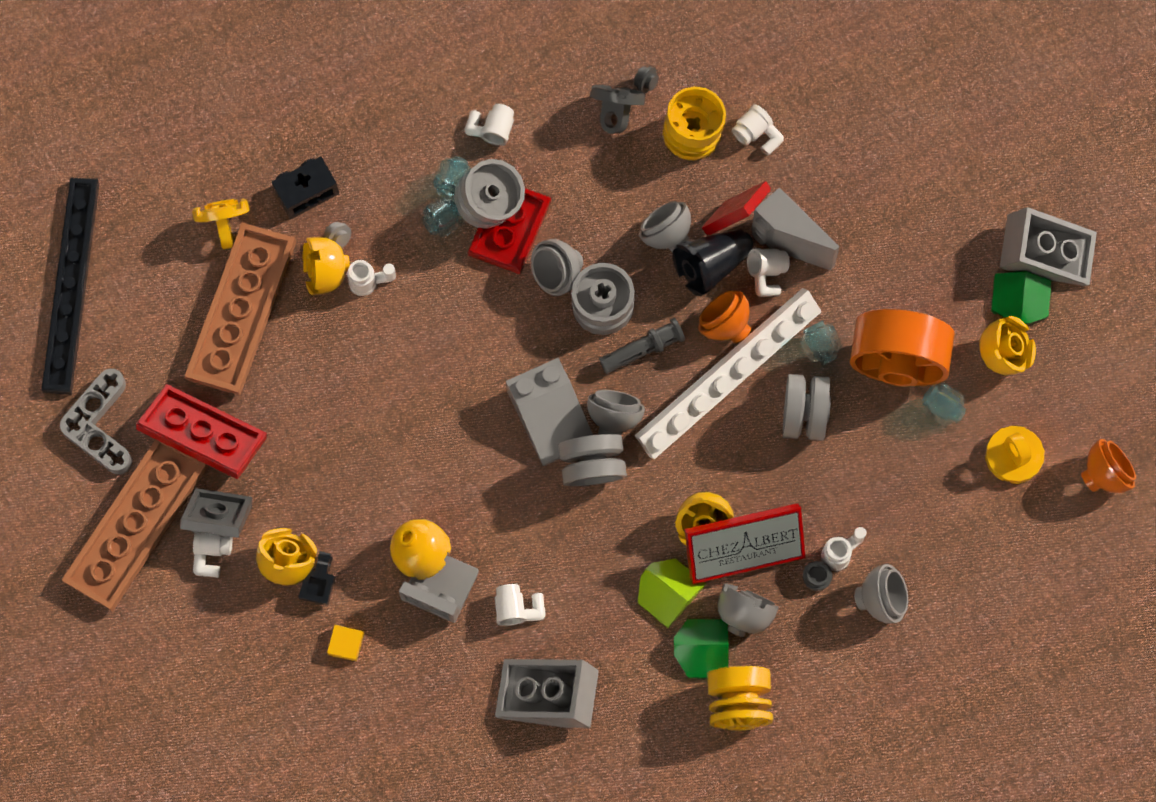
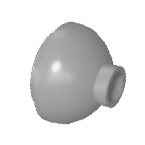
(666, 226)
(555, 266)
(614, 411)
(883, 594)

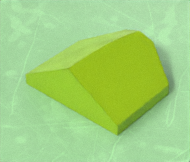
(667, 590)

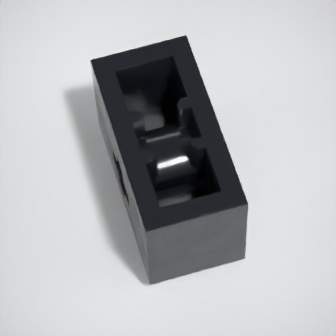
(296, 198)

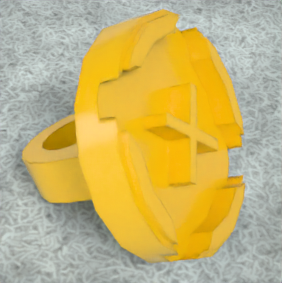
(221, 212)
(1014, 454)

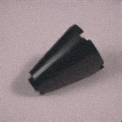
(710, 258)

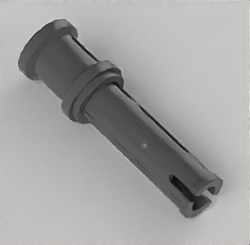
(655, 341)

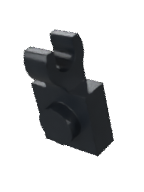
(319, 584)

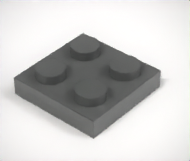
(216, 513)

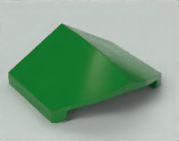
(1021, 296)
(702, 647)

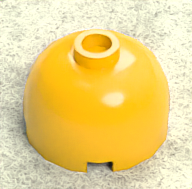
(324, 264)
(1007, 347)
(701, 510)
(419, 548)
(285, 556)

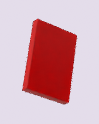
(513, 239)

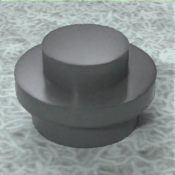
(646, 79)
(817, 576)

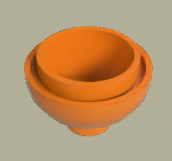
(726, 317)
(1108, 468)

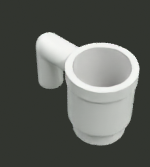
(755, 123)
(496, 126)
(767, 263)
(363, 279)
(212, 545)
(838, 550)
(511, 606)

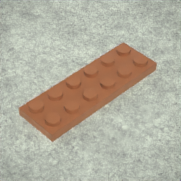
(240, 309)
(134, 524)

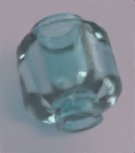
(448, 175)
(442, 216)
(821, 342)
(943, 404)

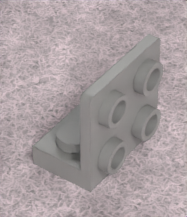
(444, 592)

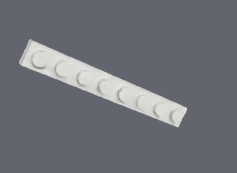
(728, 373)

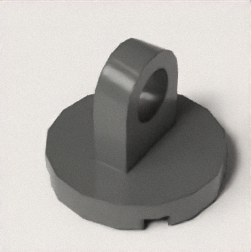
(617, 102)

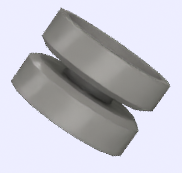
(489, 193)
(603, 298)
(810, 407)
(592, 460)

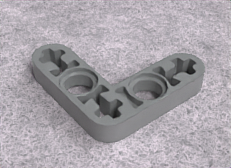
(89, 429)

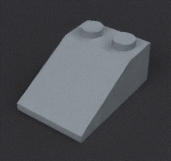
(788, 228)
(1048, 247)
(547, 408)
(547, 692)

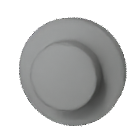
(339, 233)

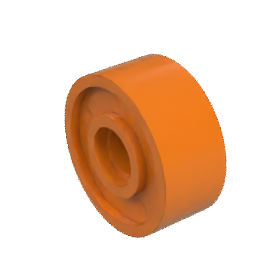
(902, 347)

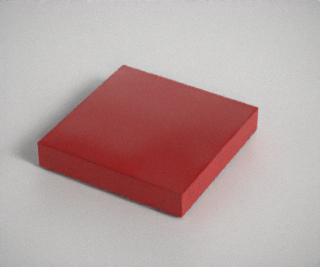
(736, 208)

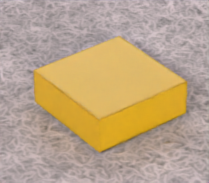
(345, 643)

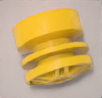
(694, 109)
(739, 693)

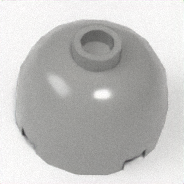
(745, 610)

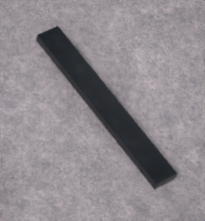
(70, 286)

